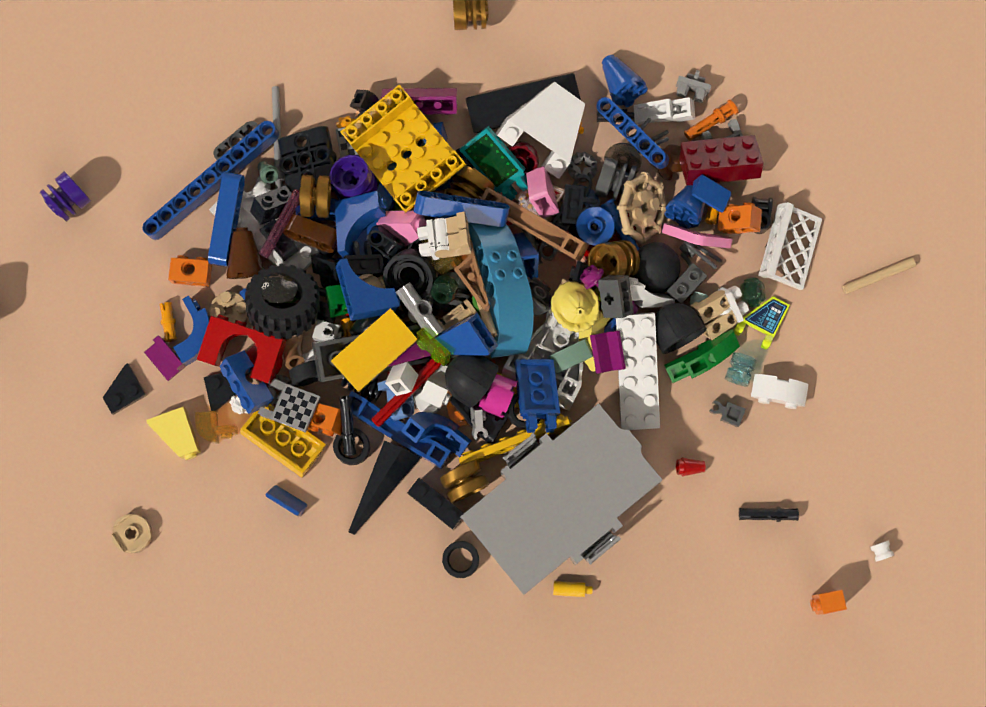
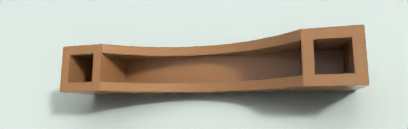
(540, 227)

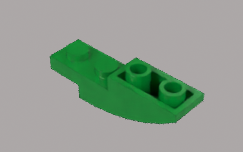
(703, 359)

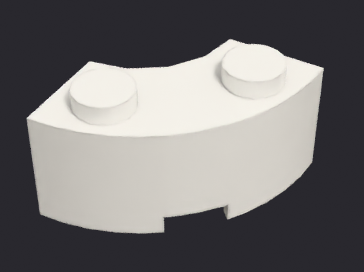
(435, 388)
(770, 389)

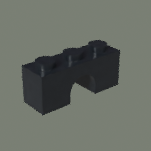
(435, 503)

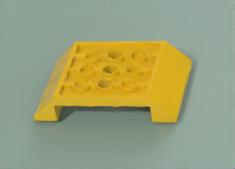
(387, 133)

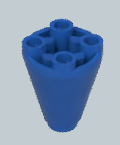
(622, 81)
(685, 209)

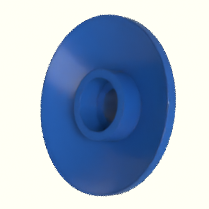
(604, 225)

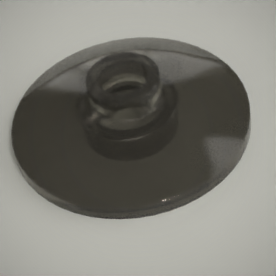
(627, 150)

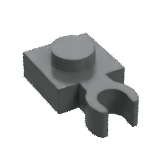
(730, 413)

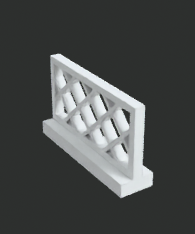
(778, 238)

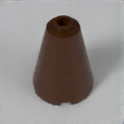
(243, 256)

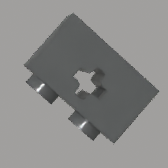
(686, 284)
(615, 296)

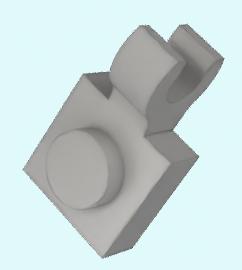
(477, 419)

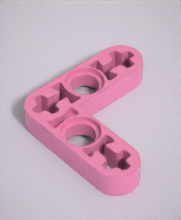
(697, 238)

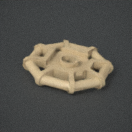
(641, 218)

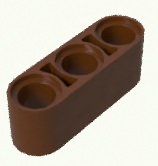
(311, 233)

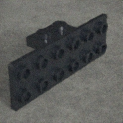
(493, 107)

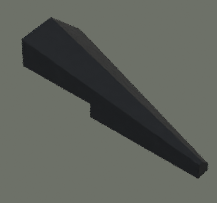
(390, 468)

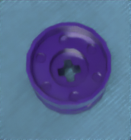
(352, 177)
(64, 196)

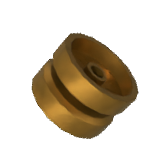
(311, 196)
(463, 480)

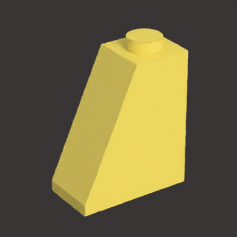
(176, 432)

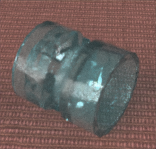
(740, 369)

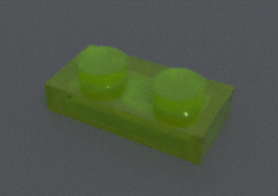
(435, 348)

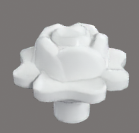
(236, 405)

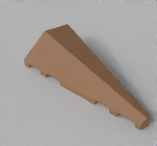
(470, 275)

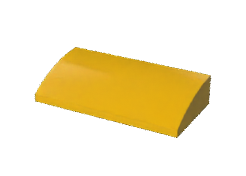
(374, 350)
(285, 444)

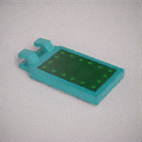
(495, 162)

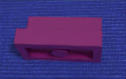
(607, 351)
(164, 358)

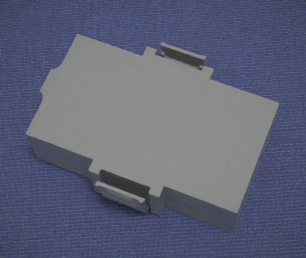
(561, 498)

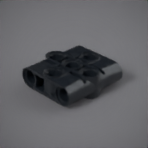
(292, 150)

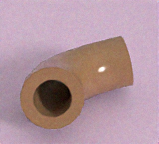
(293, 351)

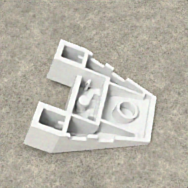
(552, 120)
(542, 345)

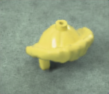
(575, 306)

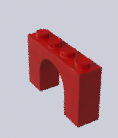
(221, 332)

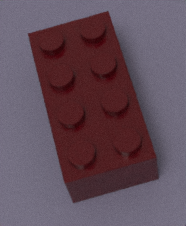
(721, 159)

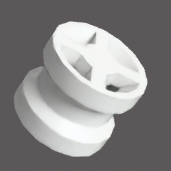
(882, 551)

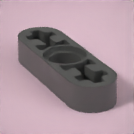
(237, 134)

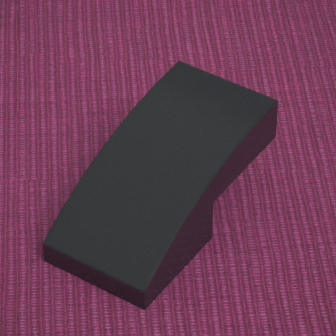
(284, 247)

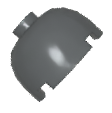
(540, 296)

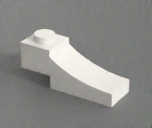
(665, 111)
(645, 298)

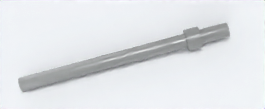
(276, 121)

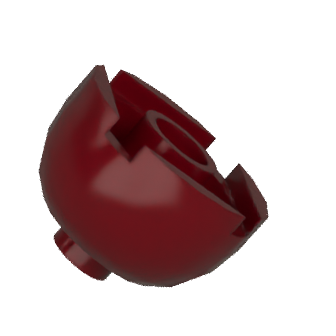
(526, 155)

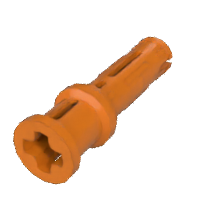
(718, 116)

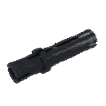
(348, 433)
(768, 514)

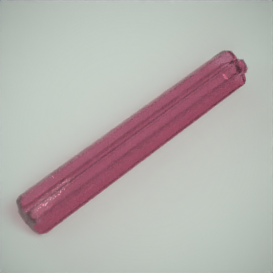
(280, 224)

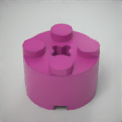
(498, 396)

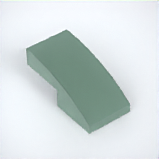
(571, 356)

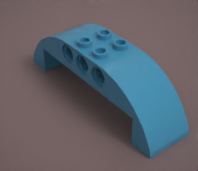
(505, 287)

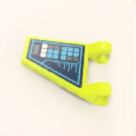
(765, 319)

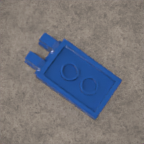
(537, 392)

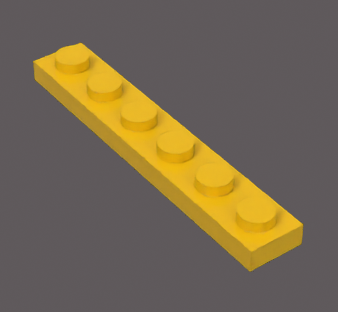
(507, 444)

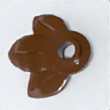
(674, 163)

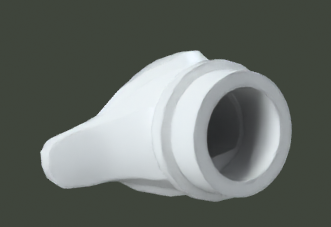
(259, 188)

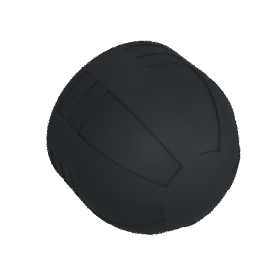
(410, 267)
(658, 267)
(677, 326)
(470, 378)

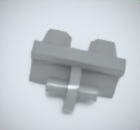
(695, 84)

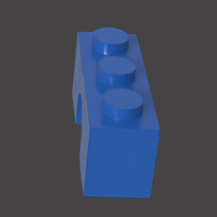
(250, 395)

